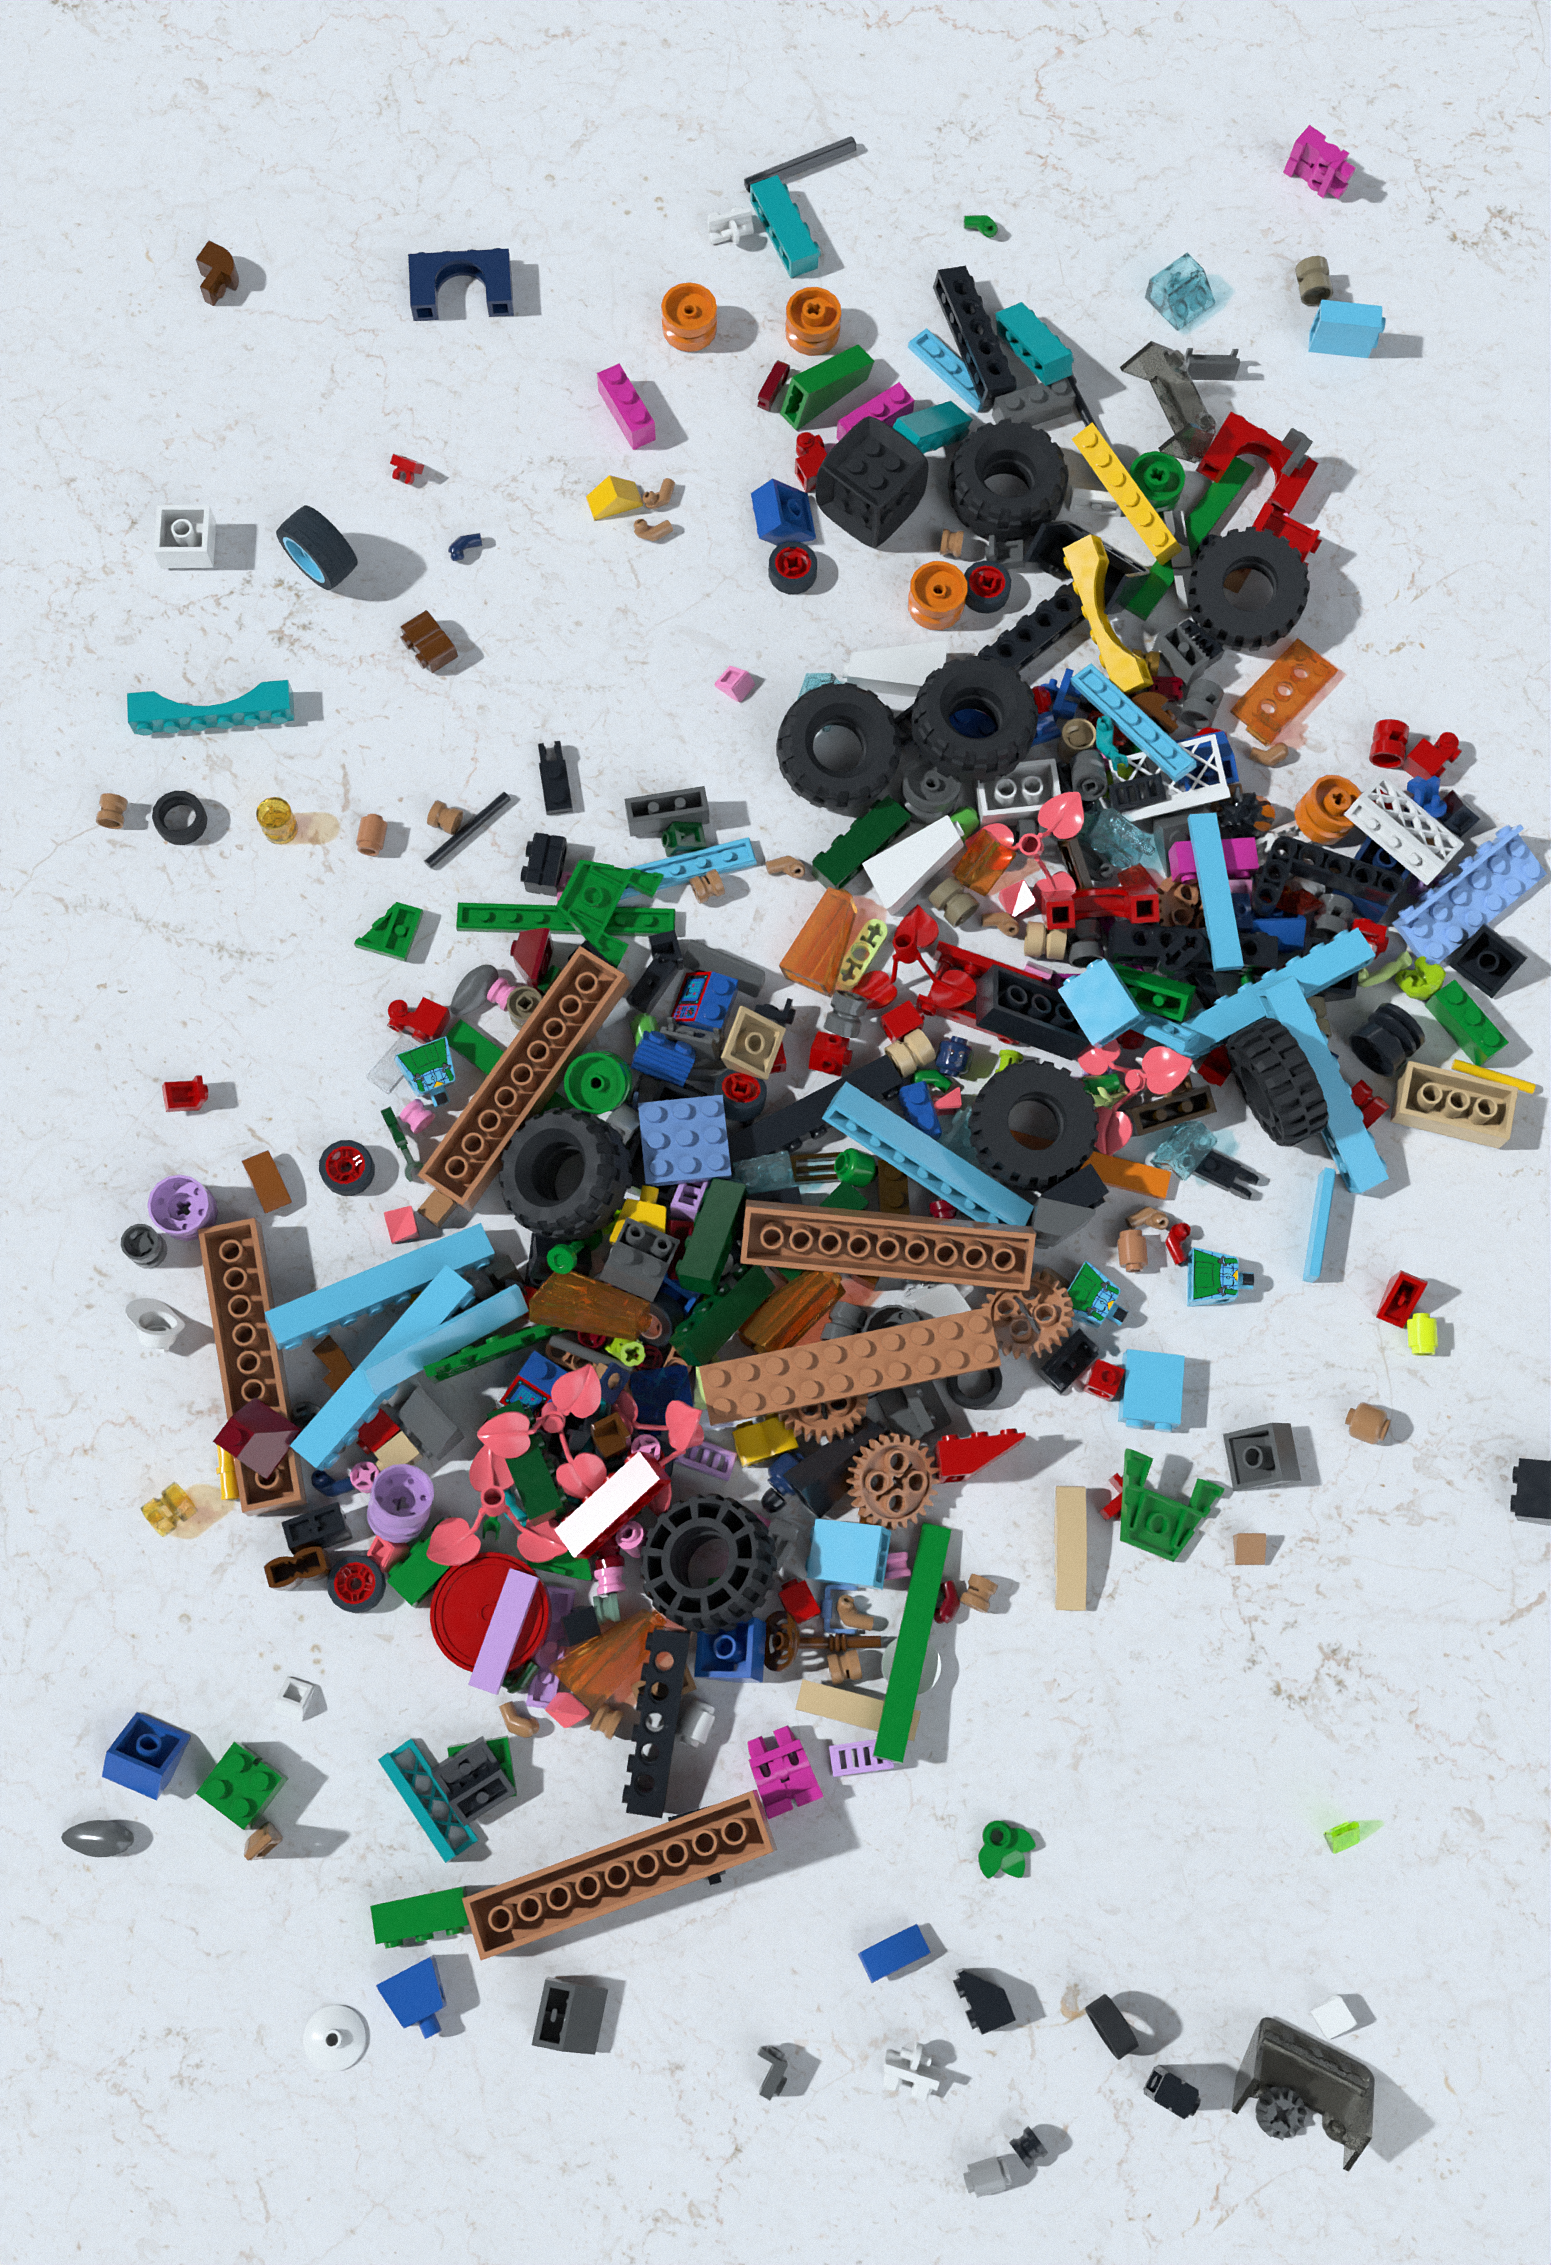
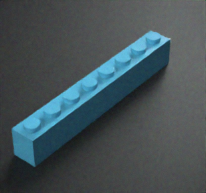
(1315, 971)
(1345, 1132)
(924, 1159)
(377, 1287)
(354, 1401)

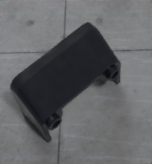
(1123, 575)

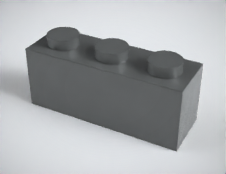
(1035, 403)
(659, 810)

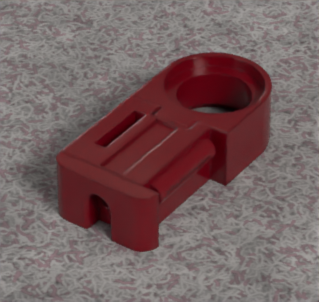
(773, 385)
(1166, 686)

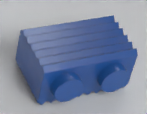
(663, 1058)
(919, 1109)

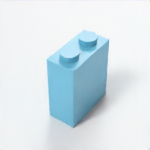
(1346, 329)
(1101, 1003)
(1151, 1390)
(848, 1554)

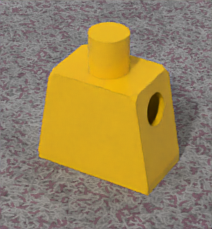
(642, 1210)

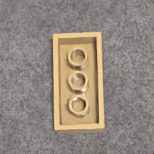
(1454, 1104)

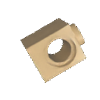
(397, 1451)

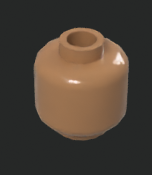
(1368, 1423)

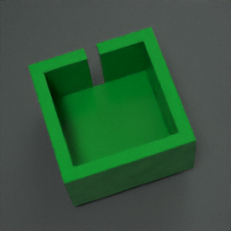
(240, 1787)

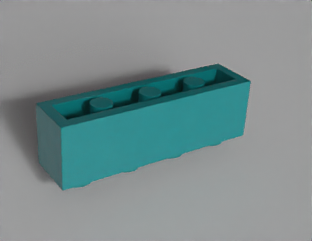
(784, 226)
(1034, 343)
(934, 426)

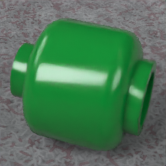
(855, 1167)

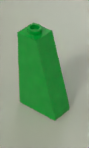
(824, 385)

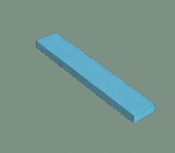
(1133, 723)
(683, 867)
(1215, 892)
(445, 1339)

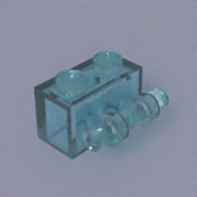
(1118, 838)

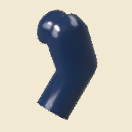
(462, 543)
(329, 1486)

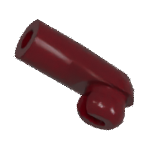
(950, 1604)

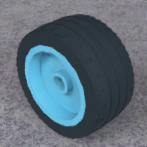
(317, 547)

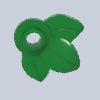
(1004, 1854)

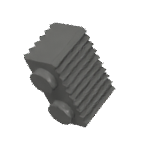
(1180, 654)

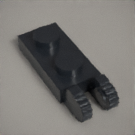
(555, 781)
(1222, 1173)

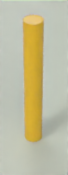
(1491, 1075)

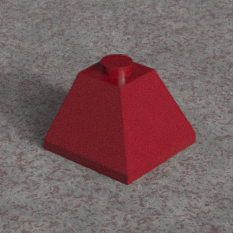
(533, 955)
(258, 1437)

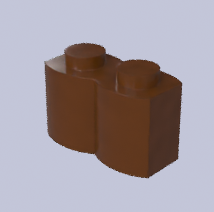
(428, 641)
(290, 1572)

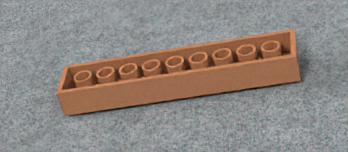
(524, 1077)
(887, 1245)
(247, 1353)
(849, 1366)
(619, 1874)

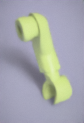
(1401, 962)
(1107, 1100)

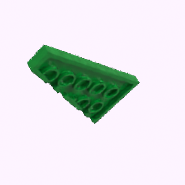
(496, 1347)

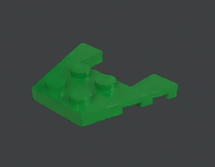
(592, 898)
(1155, 1521)

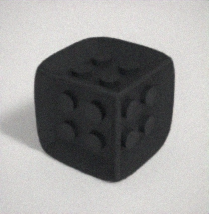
(871, 481)

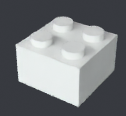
(185, 536)

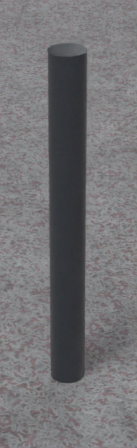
(467, 830)

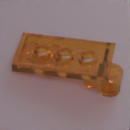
(1268, 726)

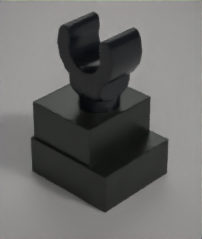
(505, 1274)

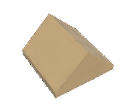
(752, 1044)

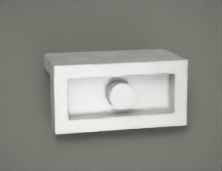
(1092, 499)

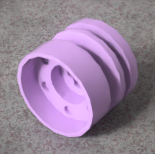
(171, 1196)
(401, 1489)

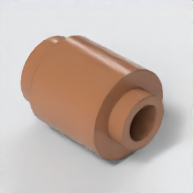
(371, 834)
(1132, 1251)

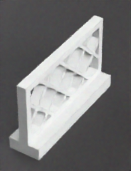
(1183, 799)
(1398, 838)

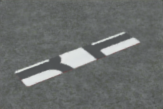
(1181, 562)

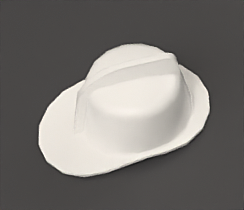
(155, 1323)

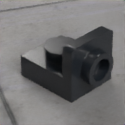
(778, 1017)

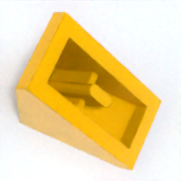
(613, 497)

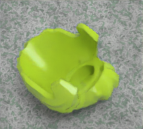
(1422, 981)

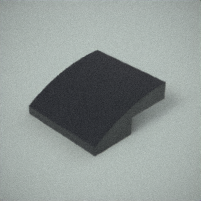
(577, 1433)
(473, 1780)

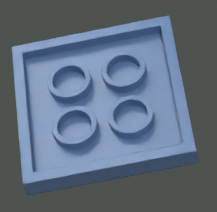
(684, 1140)

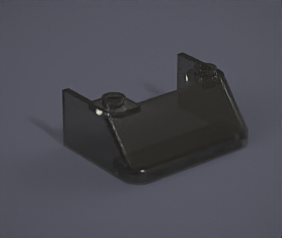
(1178, 398)
(1321, 2077)

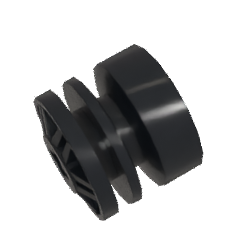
(1386, 1039)

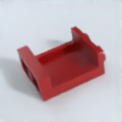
(1299, 535)

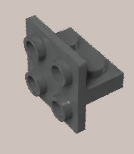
(914, 1410)

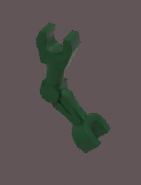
(400, 1141)

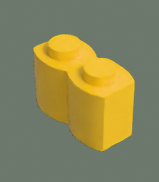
(763, 1440)

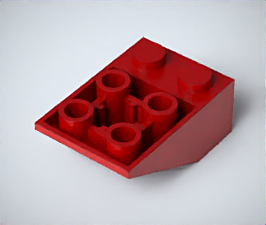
(964, 1458)

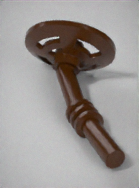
(792, 1642)

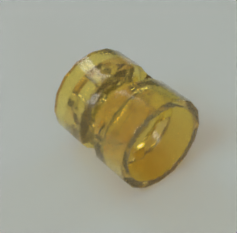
(277, 820)
(177, 1502)

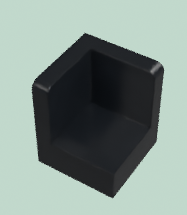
(1459, 814)
(667, 946)
(579, 1626)

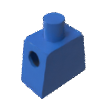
(416, 1996)

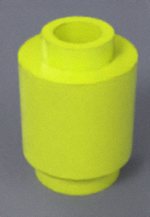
(1422, 1334)

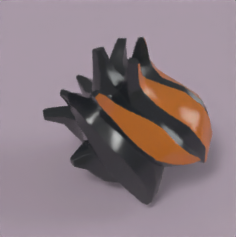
(1246, 815)

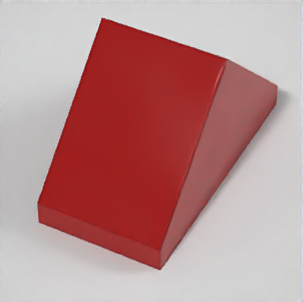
(1400, 1298)

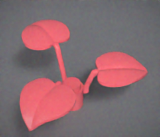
(1059, 815)
(1160, 1073)
(573, 1392)
(683, 1429)
(455, 1542)

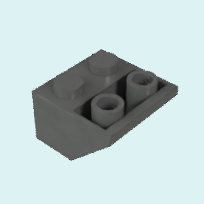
(1171, 829)
(639, 1259)
(569, 2016)

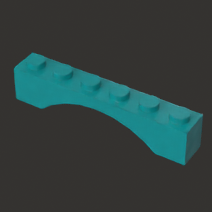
(264, 704)

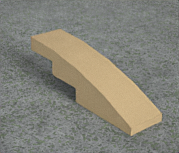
(1070, 1548)
(845, 1707)

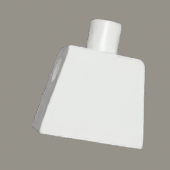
(938, 1300)

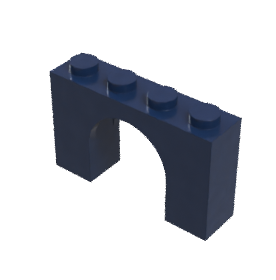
(432, 270)

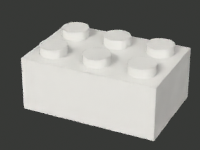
(1017, 794)

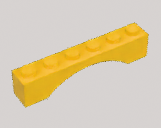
(1127, 494)
(1088, 566)

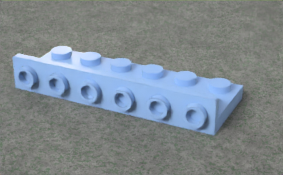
(1469, 896)

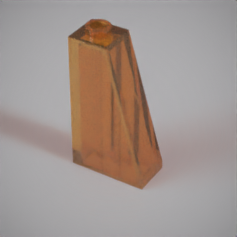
(821, 945)
(589, 1307)
(791, 1311)
(607, 1660)

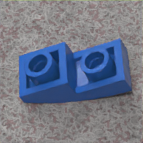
(894, 1953)

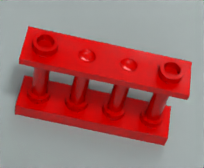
(973, 965)

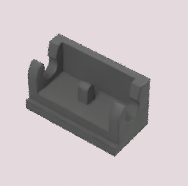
(1212, 366)
(705, 1043)

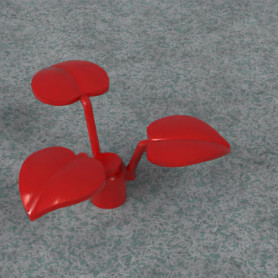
(916, 932)

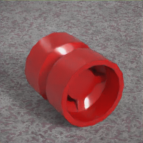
(1389, 743)
(1370, 1106)

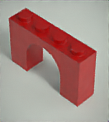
(1242, 437)
(1132, 902)

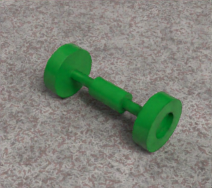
(563, 1257)

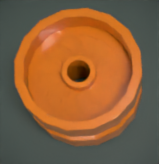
(689, 317)
(813, 321)
(937, 595)
(1323, 809)

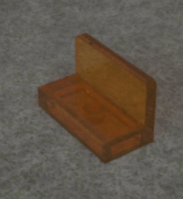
(983, 863)

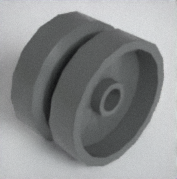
(927, 793)

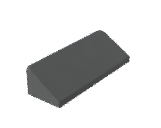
(706, 959)

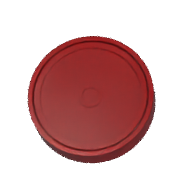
(466, 1604)

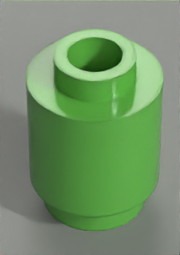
(967, 820)
(642, 1023)

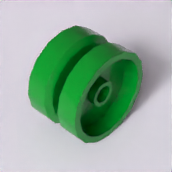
(1159, 479)
(614, 1077)

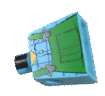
(428, 1070)
(1214, 1278)
(1094, 1298)

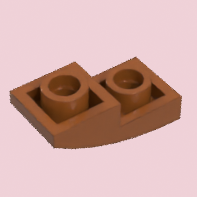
(266, 1181)

